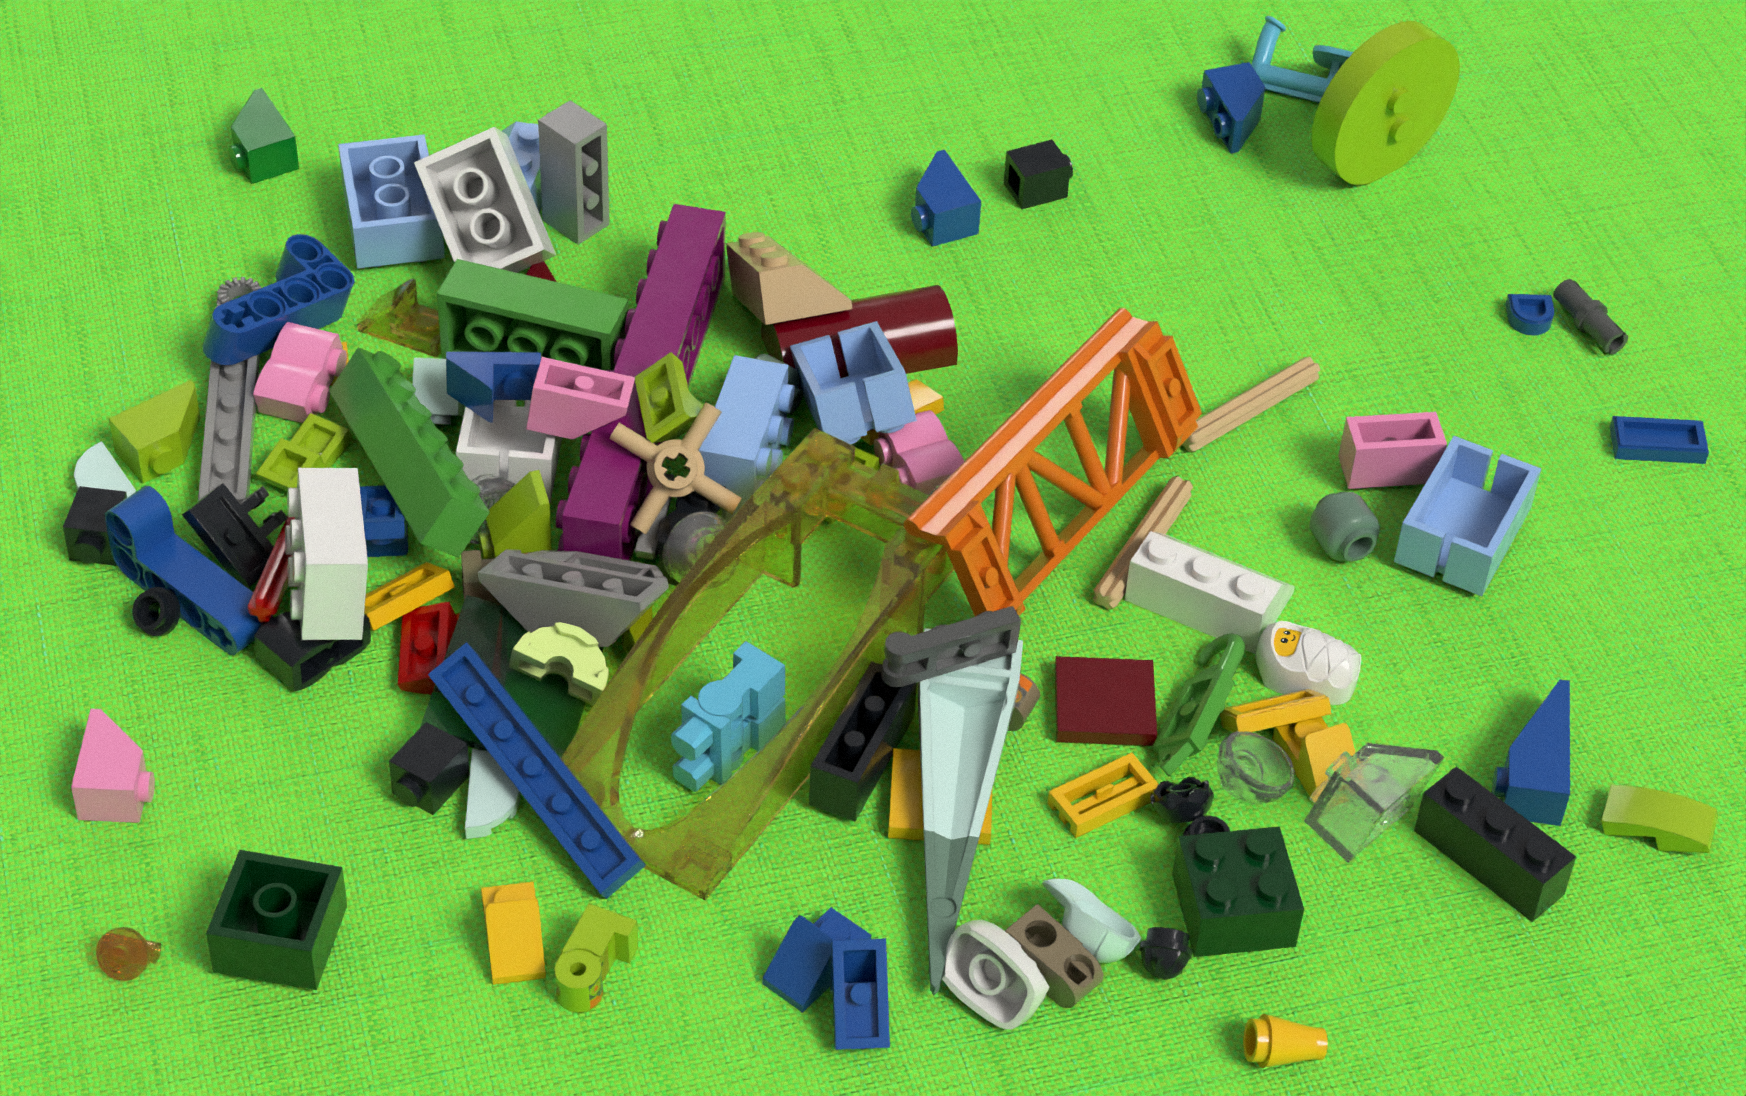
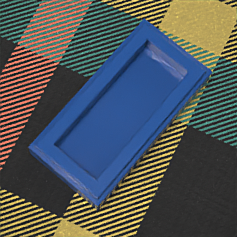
(1659, 439)

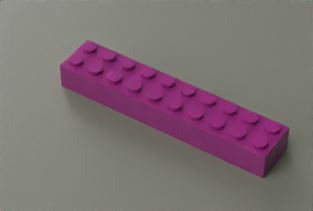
(669, 317)

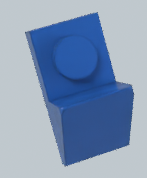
(488, 376)
(383, 523)
(803, 961)
(860, 993)

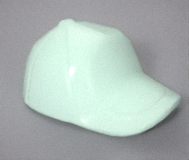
(1092, 922)

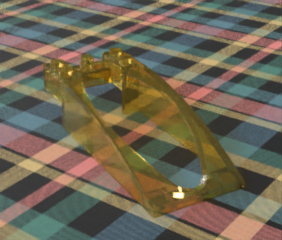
(758, 540)

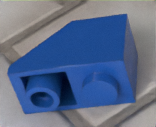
(1232, 102)

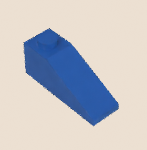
(1538, 762)

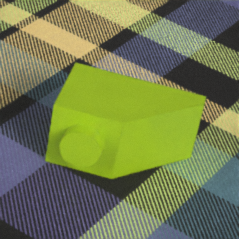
(157, 432)
(518, 520)

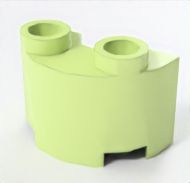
(566, 652)

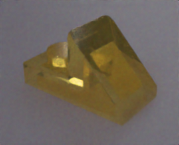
(403, 321)

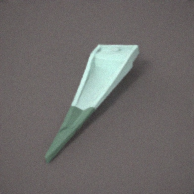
(961, 745)

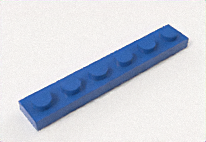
(537, 771)

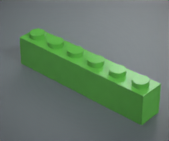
(409, 452)

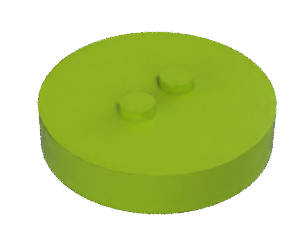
(1385, 102)

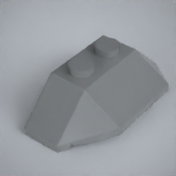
(575, 589)

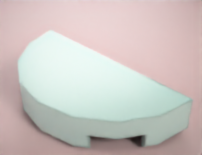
(100, 470)
(490, 796)

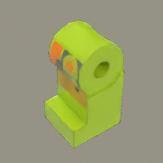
(590, 954)

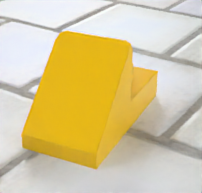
(1313, 748)
(513, 933)

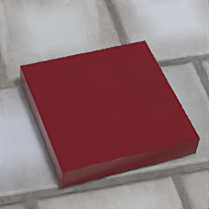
(1105, 701)

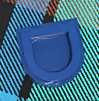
(1530, 313)

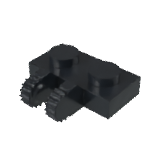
(232, 533)

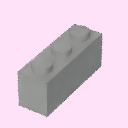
(574, 172)

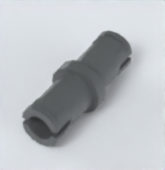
(1590, 316)

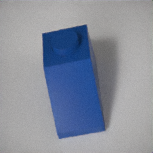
(945, 203)

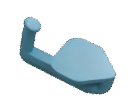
(1288, 81)

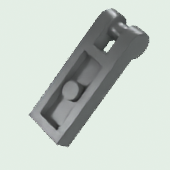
(949, 647)

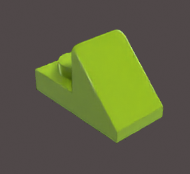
(666, 400)

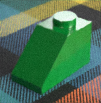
(262, 140)

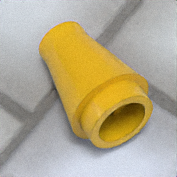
(1280, 1041)

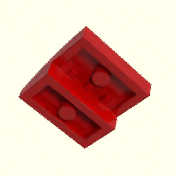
(424, 644)

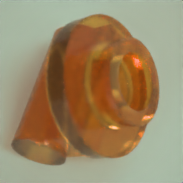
(126, 953)

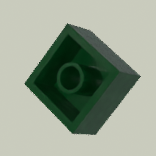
(1237, 891)
(277, 919)

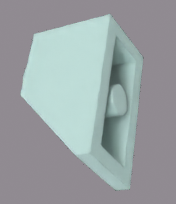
(431, 391)

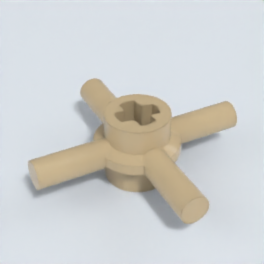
(670, 450)

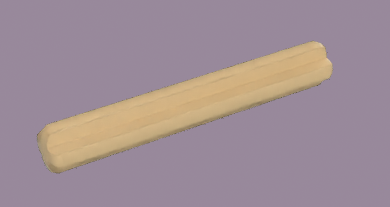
(1252, 402)
(1157, 519)

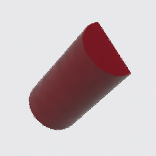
(913, 320)

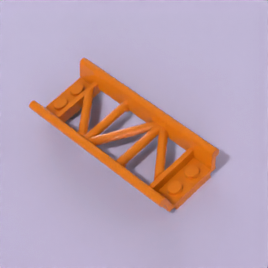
(1146, 381)

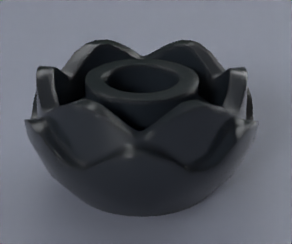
(1183, 800)

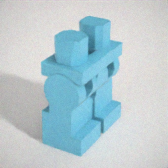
(730, 718)

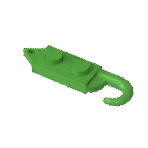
(1199, 704)

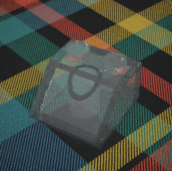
(1368, 794)

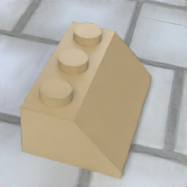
(777, 283)

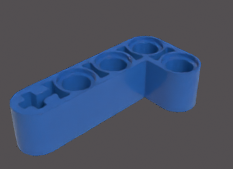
(308, 292)
(154, 556)

